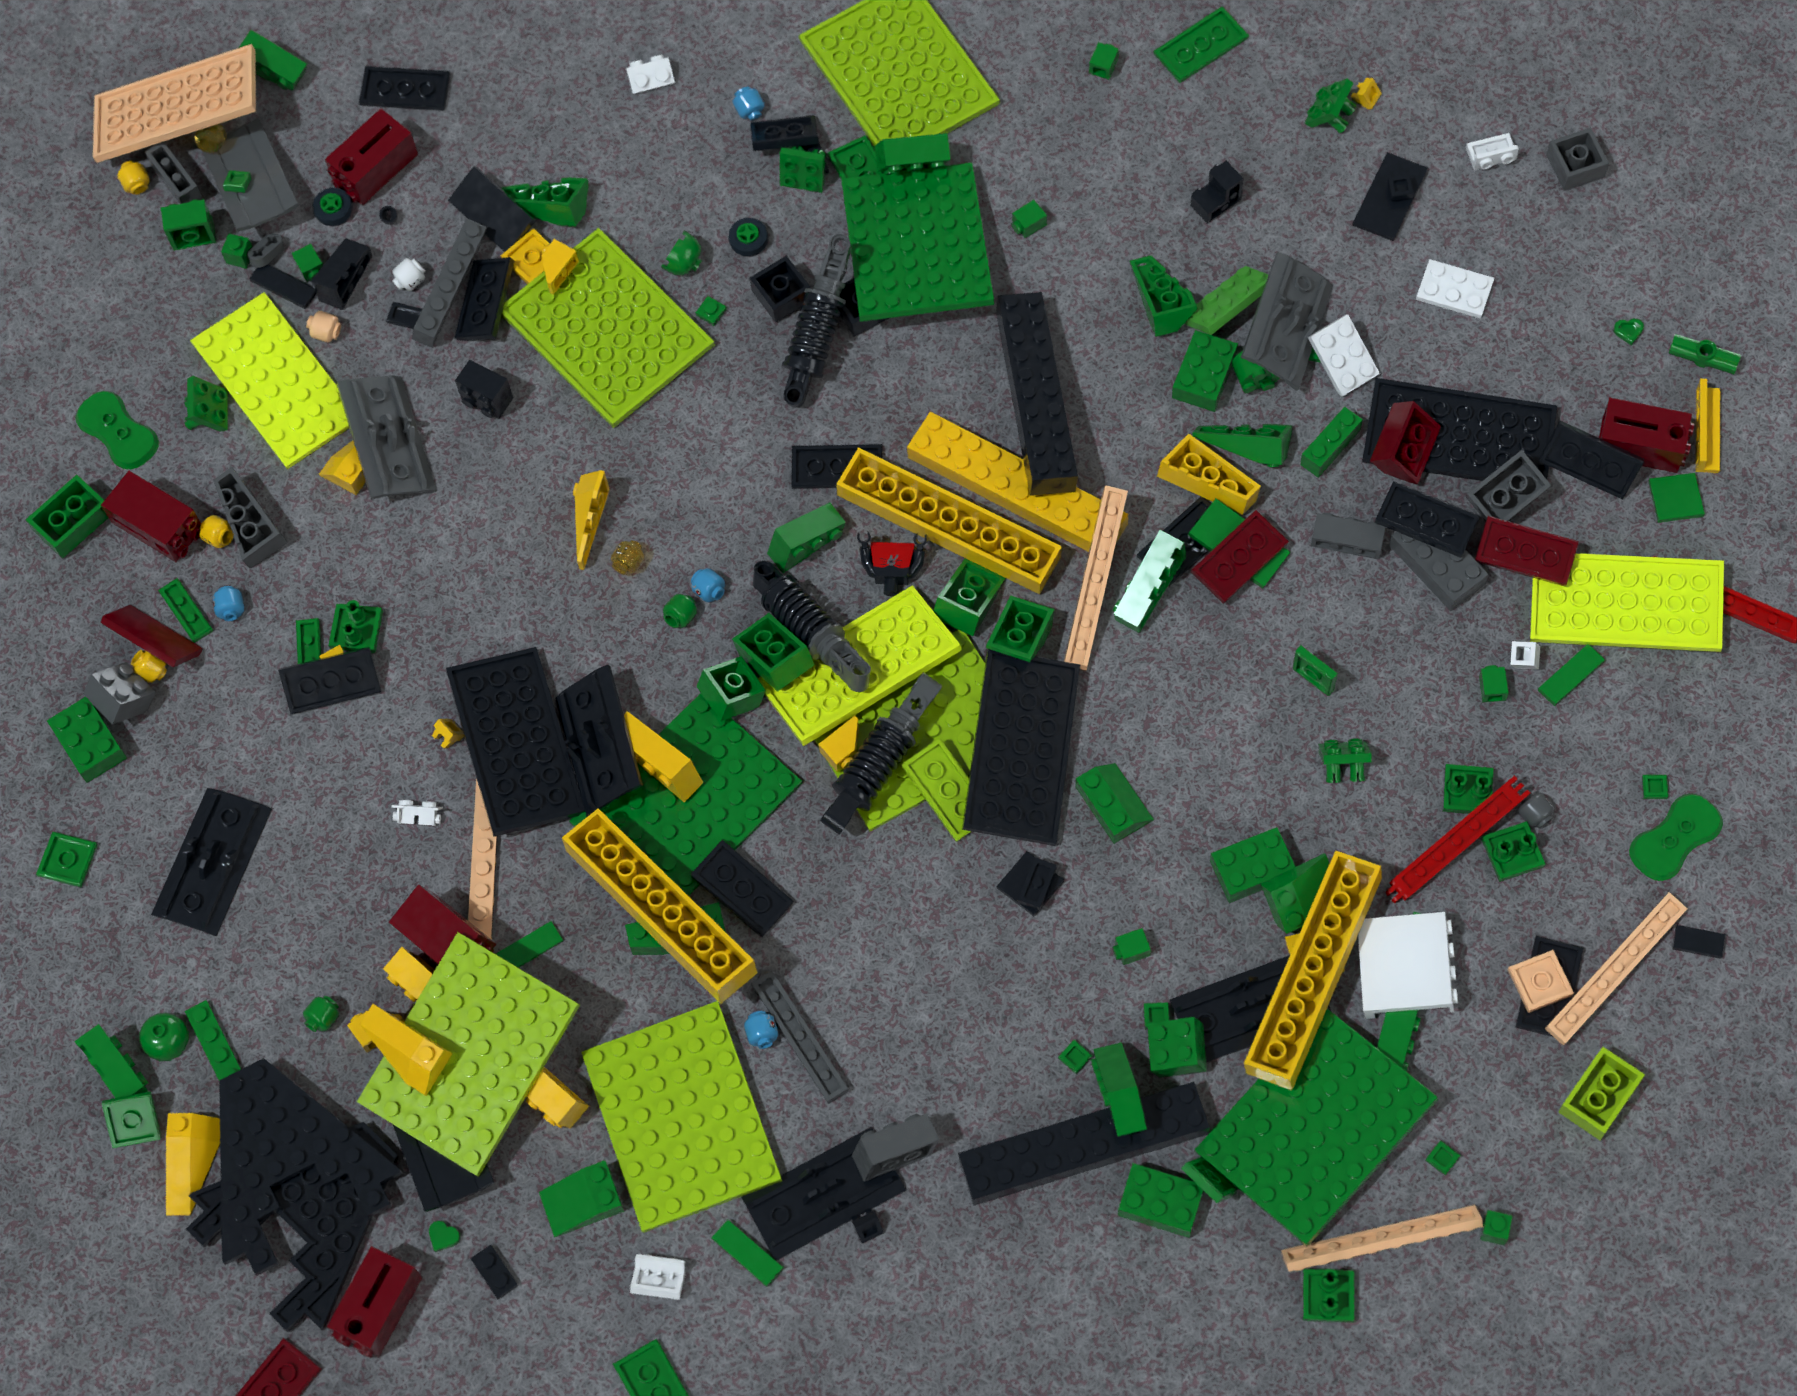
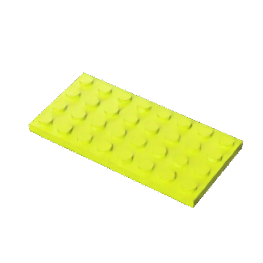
(274, 379)
(1632, 603)
(897, 642)

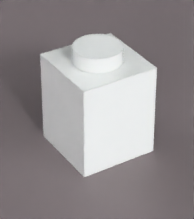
(1525, 655)

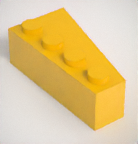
(1208, 475)
(662, 759)

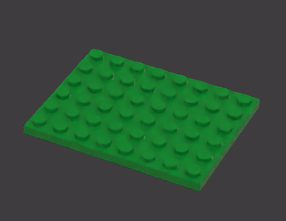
(917, 242)
(736, 796)
(1317, 1144)

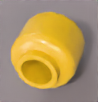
(133, 177)
(216, 531)
(148, 666)

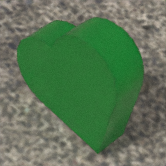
(1629, 330)
(443, 1236)

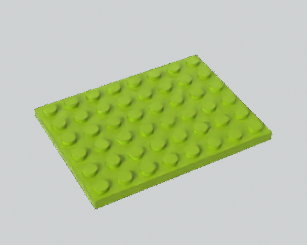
(898, 69)
(608, 329)
(949, 717)
(500, 1038)
(681, 1117)

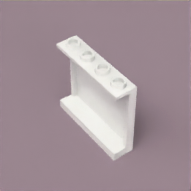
(1406, 963)

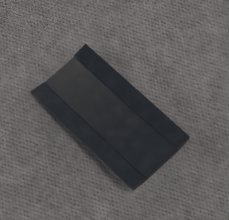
(598, 739)
(211, 861)
(1232, 1008)
(436, 1176)
(817, 1199)

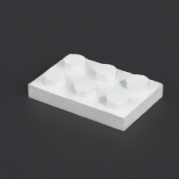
(1455, 288)
(1343, 355)

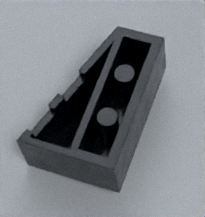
(341, 273)

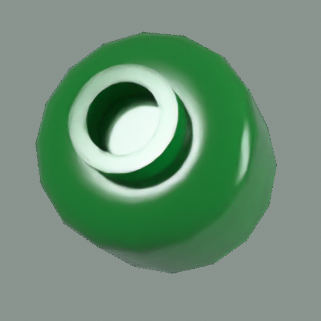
(679, 611)
(321, 1014)

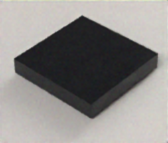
(1014, 880)

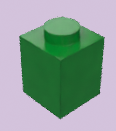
(1103, 60)
(1028, 219)
(236, 250)
(307, 262)
(1493, 684)
(1131, 947)
(1496, 1227)

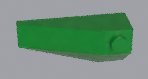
(555, 203)
(1163, 298)
(1263, 445)

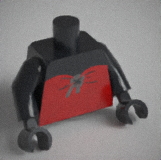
(892, 562)

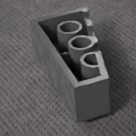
(251, 525)

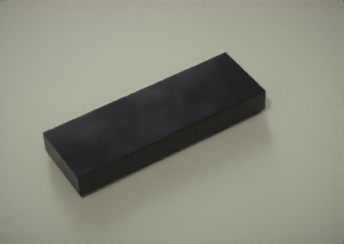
(283, 285)

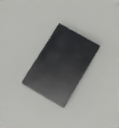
(784, 133)

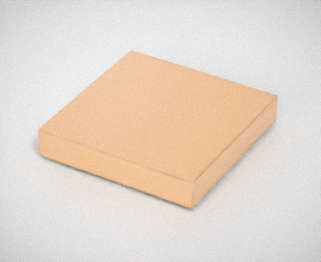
(1540, 981)

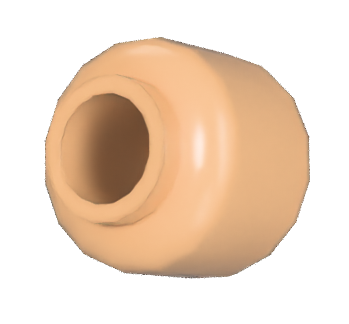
(323, 326)

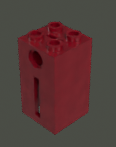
(371, 157)
(1648, 432)
(152, 516)
(434, 924)
(374, 1302)

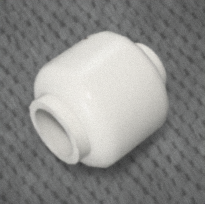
(408, 274)

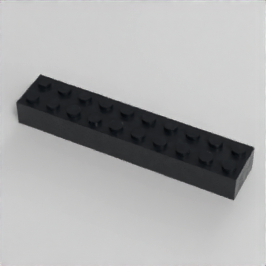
(1036, 394)
(1080, 1145)

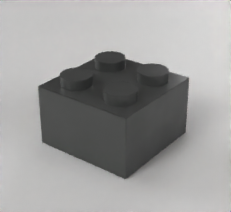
(1577, 159)
(119, 693)

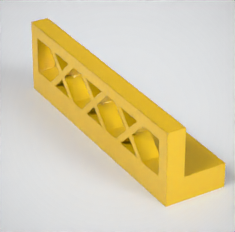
(1707, 428)

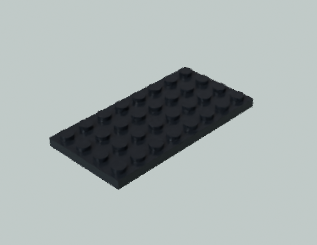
(1475, 429)
(515, 741)
(1021, 748)

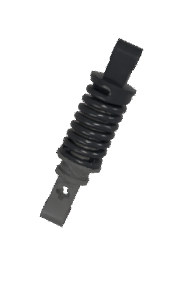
(815, 321)
(810, 624)
(879, 756)

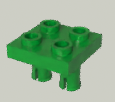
(1329, 103)
(802, 169)
(206, 405)
(355, 626)
(1353, 752)
(1466, 787)
(1513, 851)
(1328, 1295)

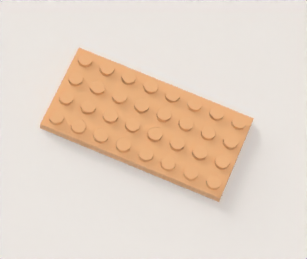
(174, 103)

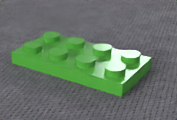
(1228, 300)

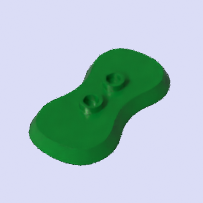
(108, 420)
(1663, 849)

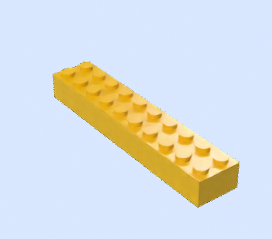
(1003, 480)
(949, 520)
(659, 906)
(1313, 970)
(547, 1094)

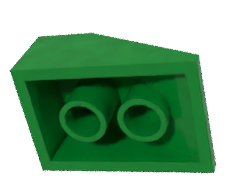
(968, 597)
(1021, 629)
(1294, 891)
(581, 1199)

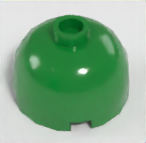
(684, 256)
(163, 1037)

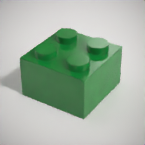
(188, 224)
(731, 688)
(1177, 1047)

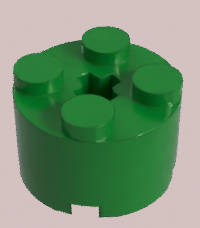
(1252, 376)

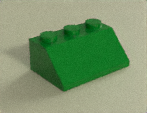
(1112, 801)

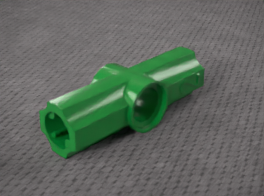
(1691, 350)

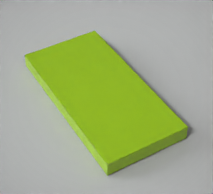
(941, 785)

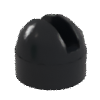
(383, 214)

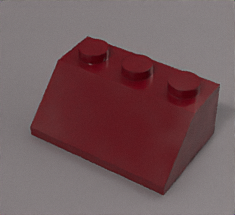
(1405, 442)

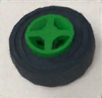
(335, 199)
(744, 229)

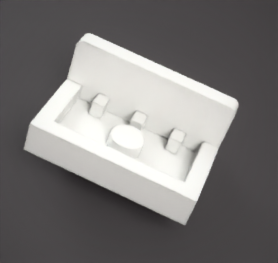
(650, 74)
(1492, 151)
(658, 1276)

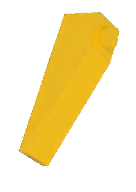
(345, 469)
(589, 504)
(407, 1050)
(189, 1154)

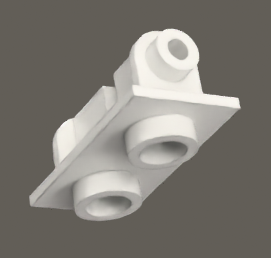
(427, 813)

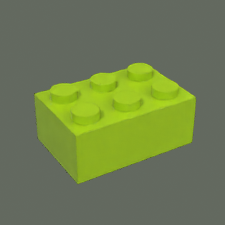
(1601, 1093)

